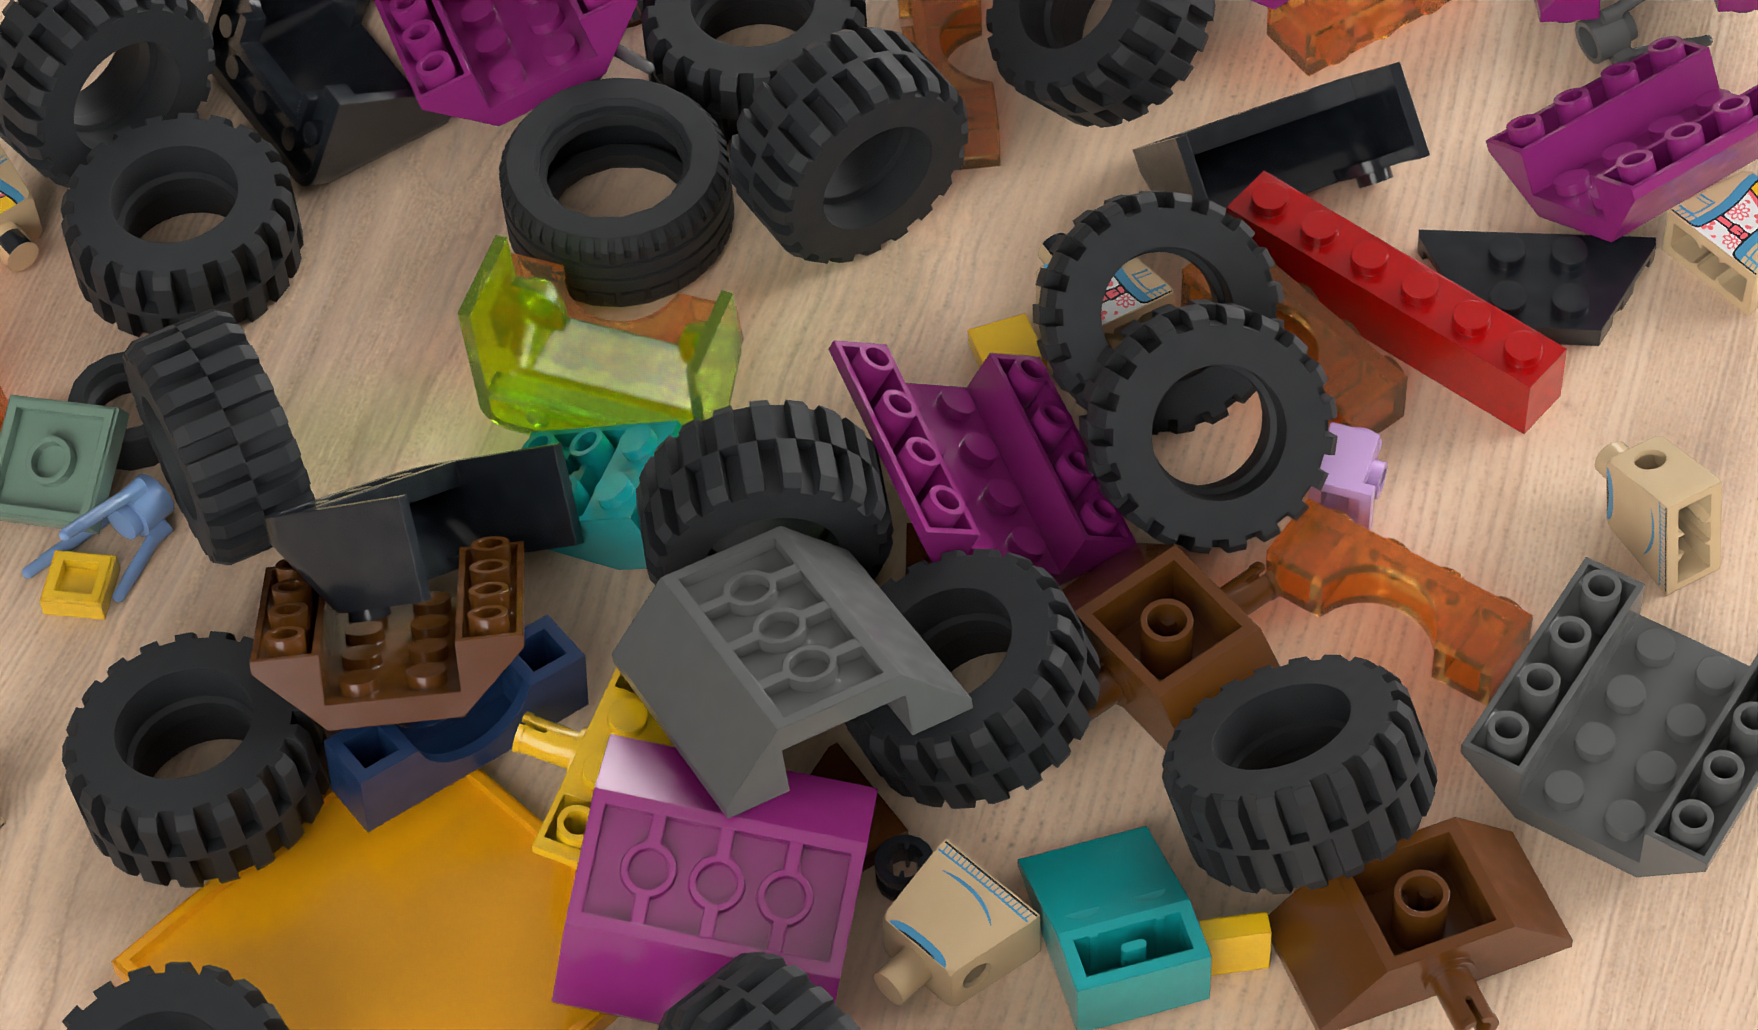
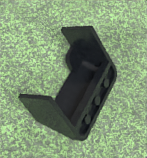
(1304, 139)
(394, 533)

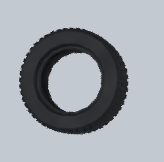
(605, 128)

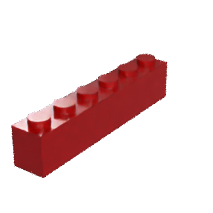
(1406, 305)

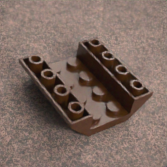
(398, 668)

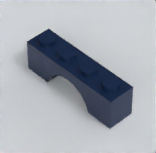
(400, 764)

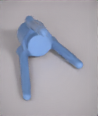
(132, 512)

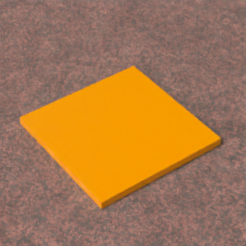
(394, 926)

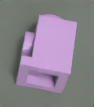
(1354, 474)

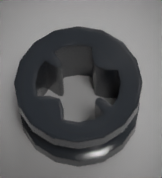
(897, 849)

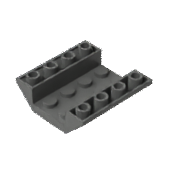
(773, 652)
(1621, 733)

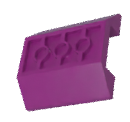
(501, 55)
(1630, 141)
(986, 461)
(682, 890)

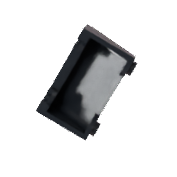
(315, 84)

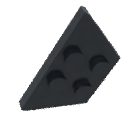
(1548, 281)

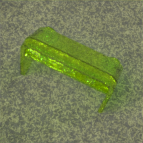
(560, 373)

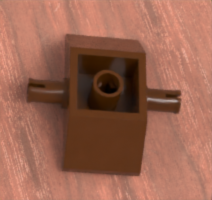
(1169, 632)
(1418, 927)

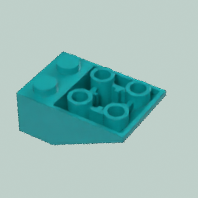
(604, 479)
(1118, 929)

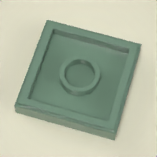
(57, 460)

